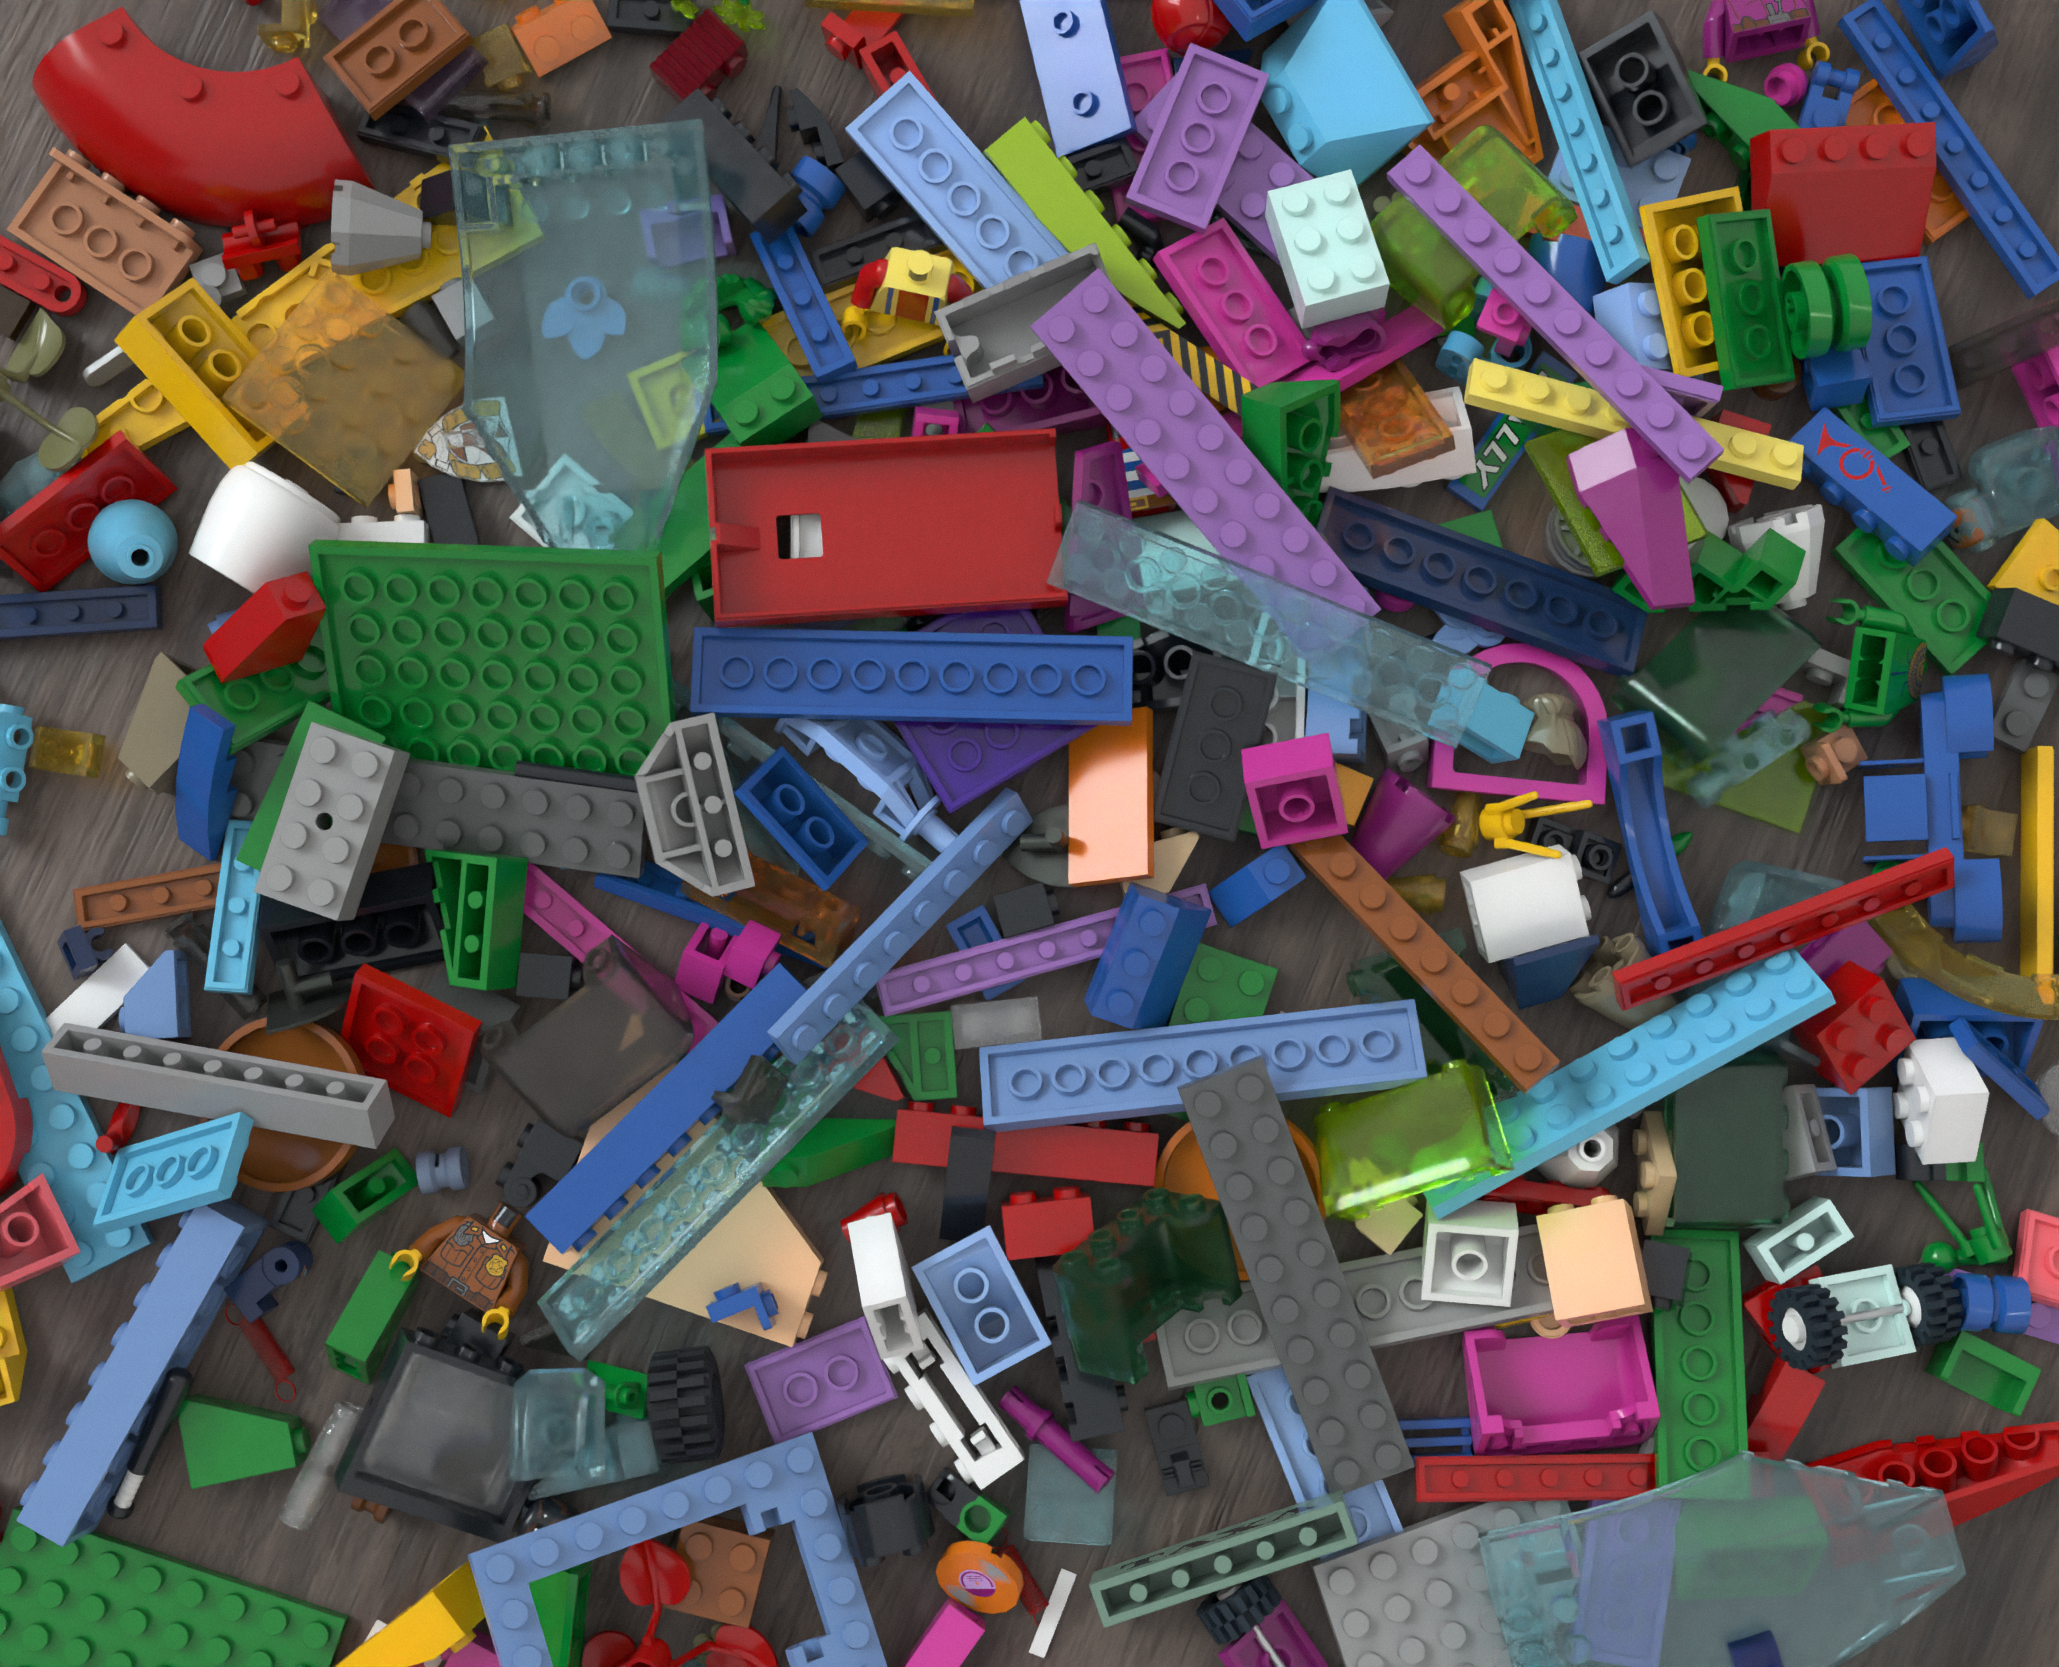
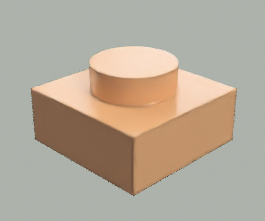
(405, 493)

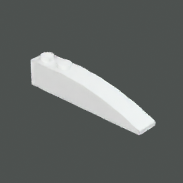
(1352, 476)

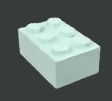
(1326, 249)

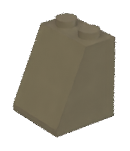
(157, 728)

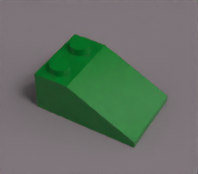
(760, 390)

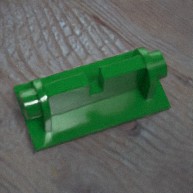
(623, 1389)

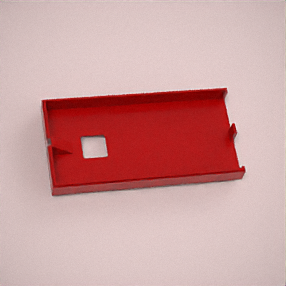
(901, 524)

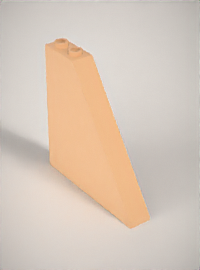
(748, 1246)

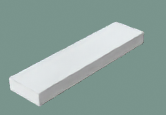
(101, 993)

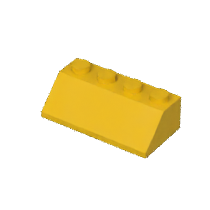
(193, 360)

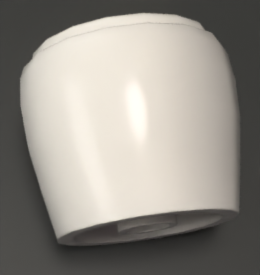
(261, 527)

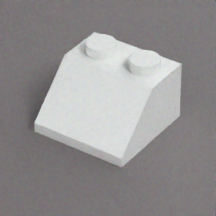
(1470, 1254)

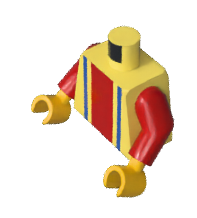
(905, 286)

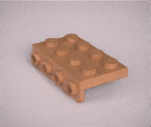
(105, 234)

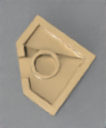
(1654, 1173)

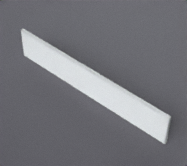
(1052, 1613)

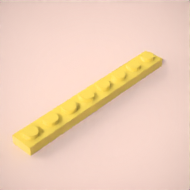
(1589, 414)

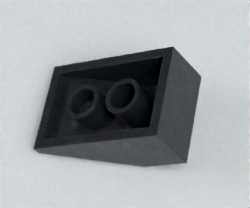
(1643, 88)

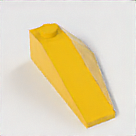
(426, 1628)

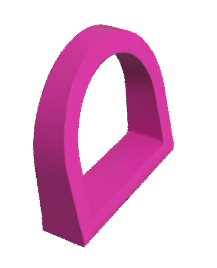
(1591, 708)

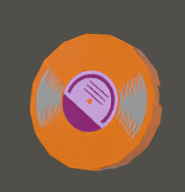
(979, 1577)

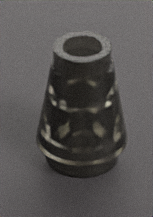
(430, 325)

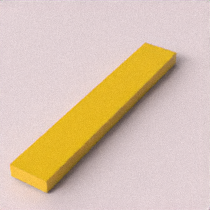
(2037, 861)

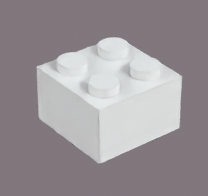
(1940, 1101)

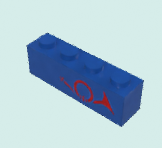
(1872, 489)

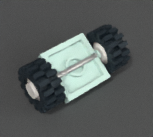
(1864, 1315)

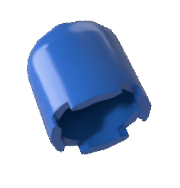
(1572, 264)

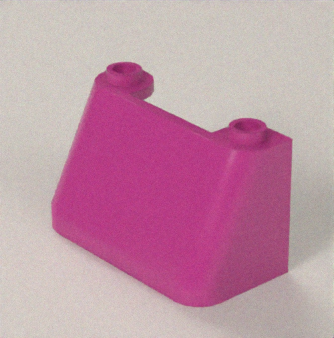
(1560, 1391)

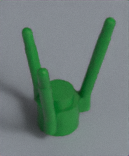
(1989, 1240)

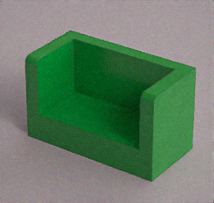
(1984, 1372)

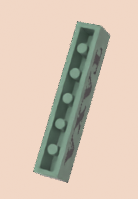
(1223, 1558)

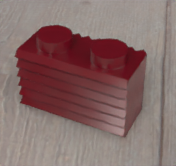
(700, 58)

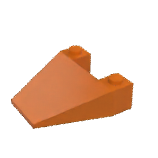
(1480, 85)

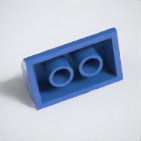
(801, 817)
(1146, 958)
(1932, 1009)

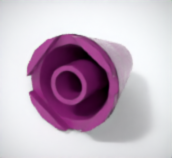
(1398, 823)

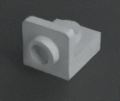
(1829, 668)
(1402, 747)

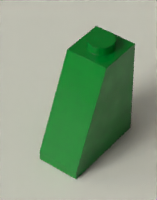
(371, 1319)
(238, 1440)

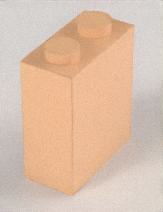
(1593, 1262)

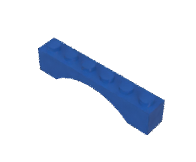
(1636, 781)

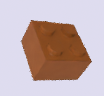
(724, 1569)

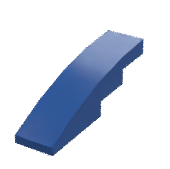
(203, 781)

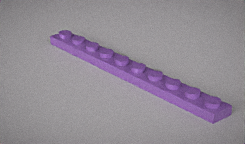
(1555, 314)

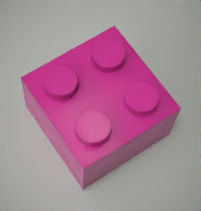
(1294, 791)

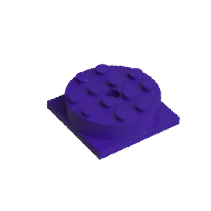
(972, 757)

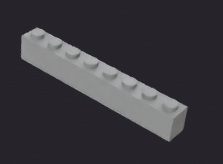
(219, 1084)

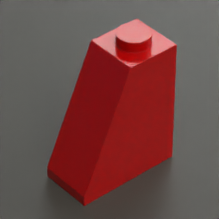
(267, 629)

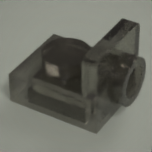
(754, 1093)

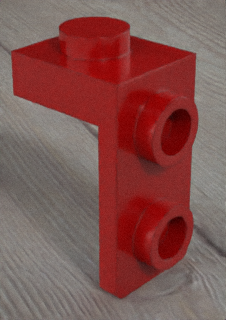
(858, 30)

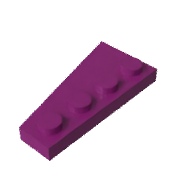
(1101, 482)

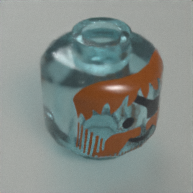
(1976, 520)

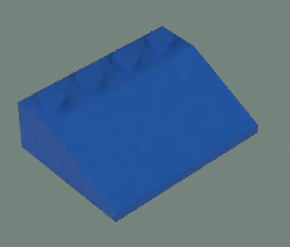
(1950, 33)

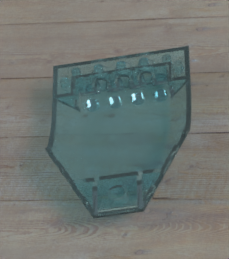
(589, 321)
(1720, 1559)

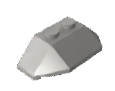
(693, 808)

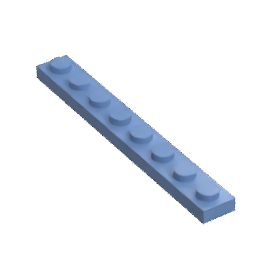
(900, 926)

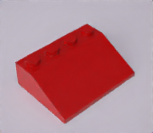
(1845, 189)

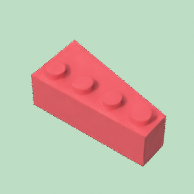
(32, 1234)

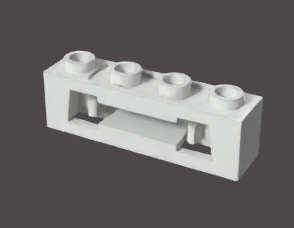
(993, 1459)

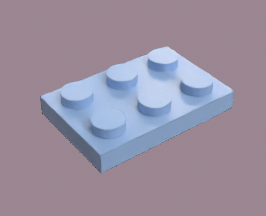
(1645, 184)

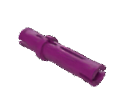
(1043, 1428)

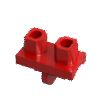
(260, 242)

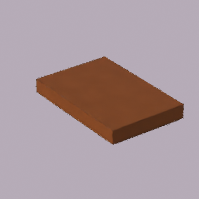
(397, 52)

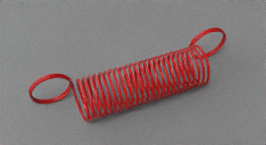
(275, 1346)
(1033, 1581)

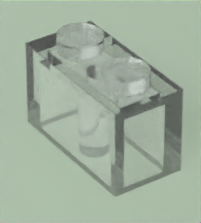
(996, 1022)

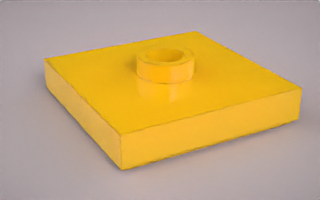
(2033, 563)

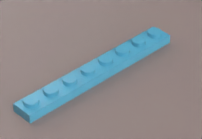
(1581, 138)

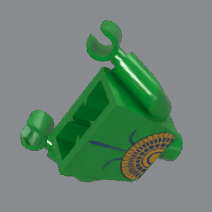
(1883, 668)

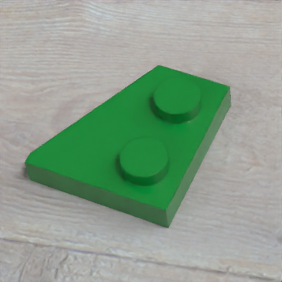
(925, 1054)

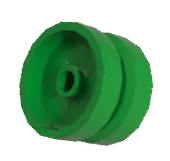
(1827, 305)

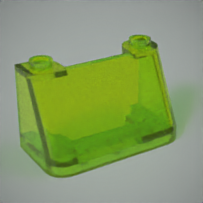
(1506, 184)
(1408, 1141)

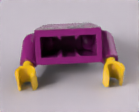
(1760, 28)

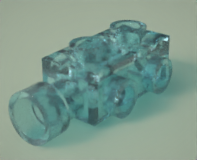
(1749, 754)

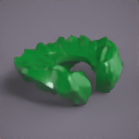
(750, 296)

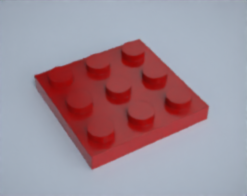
(410, 1039)

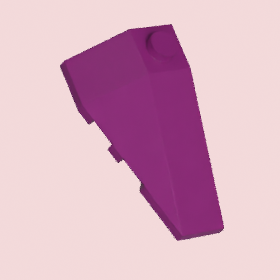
(1641, 513)

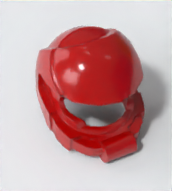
(1189, 21)

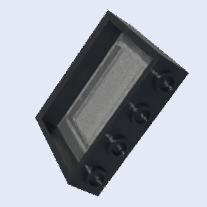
(438, 1437)

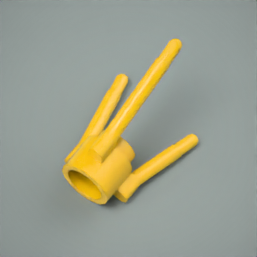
(1504, 822)

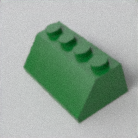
(562, 1612)

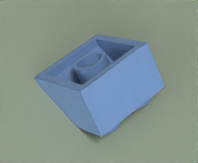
(1859, 1130)

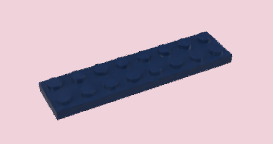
(1482, 583)

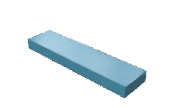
(235, 920)

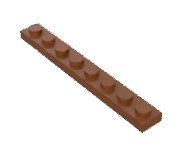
(1428, 960)

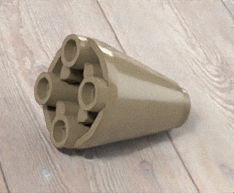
(1596, 987)

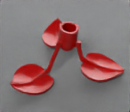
(658, 1576)

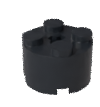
(886, 1519)

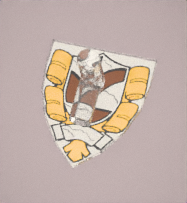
(458, 449)

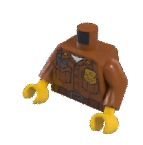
(476, 1262)

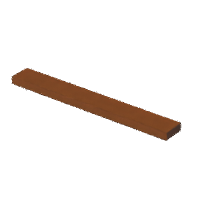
(182, 891)

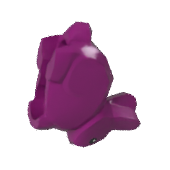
(1346, 339)

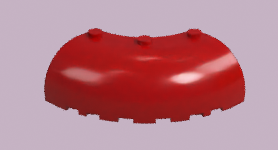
(197, 135)

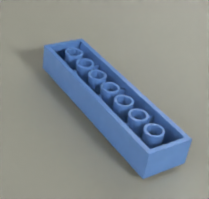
(161, 1335)

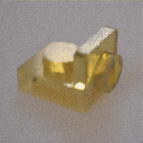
(1988, 830)

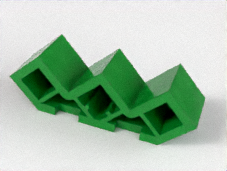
(1729, 577)

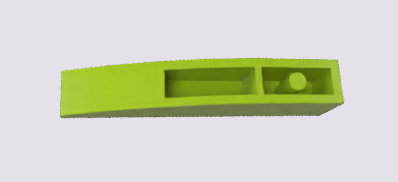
(1076, 217)

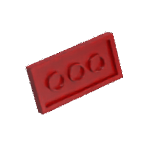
(51, 530)

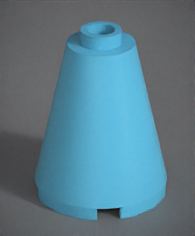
(129, 527)

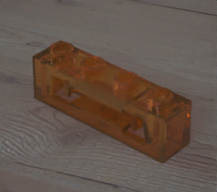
(784, 902)

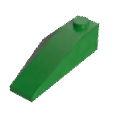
(1290, 436)

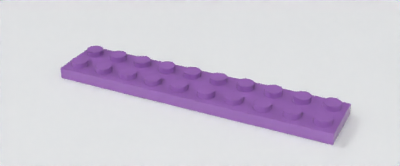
(1189, 443)

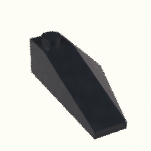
(1161, 670)

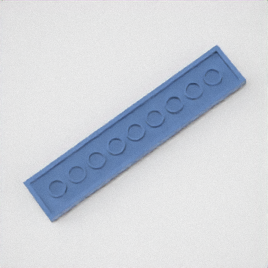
(1140, 1069)

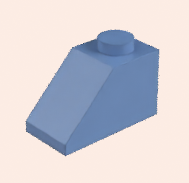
(160, 1000)

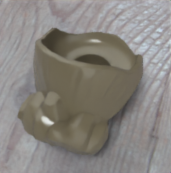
(1555, 731)

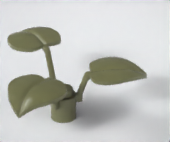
(35, 356)

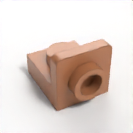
(1833, 755)

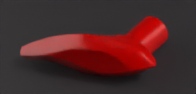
(120, 1128)

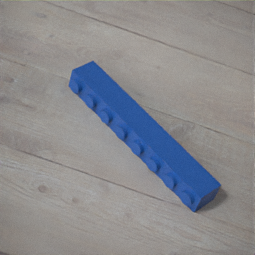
(664, 1117)

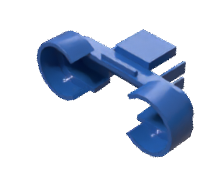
(1928, 805)

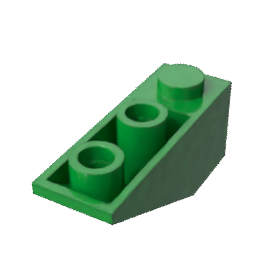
(1737, 116)

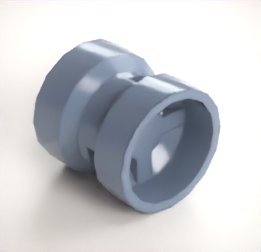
(443, 1170)

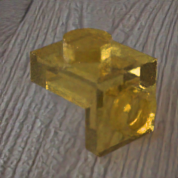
(294, 29)
(504, 58)
(67, 752)

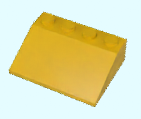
(1680, 276)

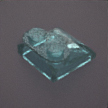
(2020, 476)

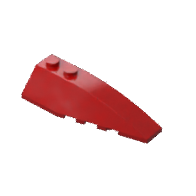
(1972, 1469)

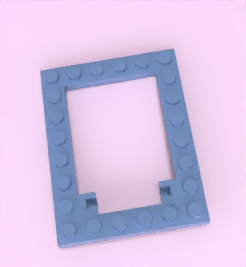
(771, 1489)

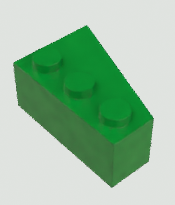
(481, 915)

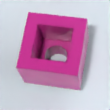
(945, 418)
(753, 954)

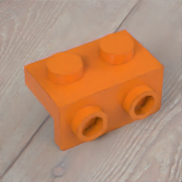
(559, 33)

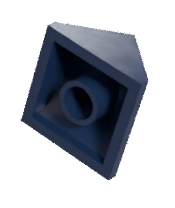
(1546, 972)

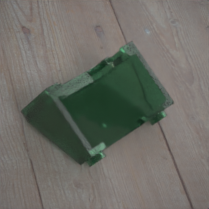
(1715, 677)

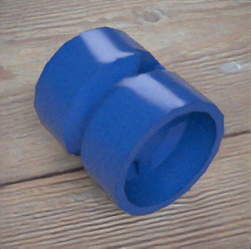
(820, 191)
(1994, 1303)

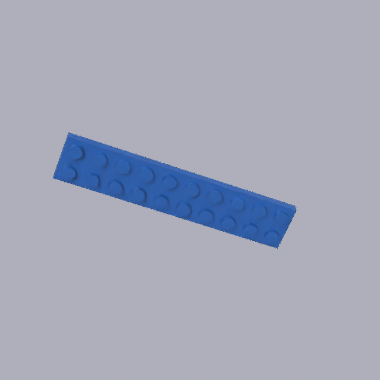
(912, 676)

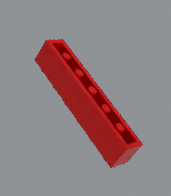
(1057, 1151)

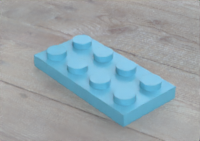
(174, 1173)

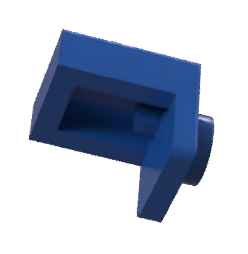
(734, 1300)

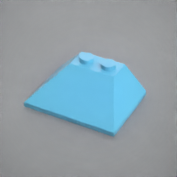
(1341, 92)

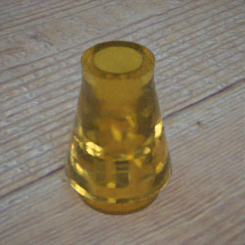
(1463, 834)
(1421, 892)

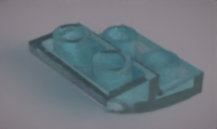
(1063, 1505)

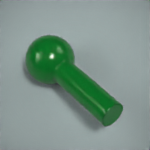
(1949, 1258)

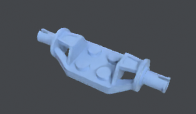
(881, 766)

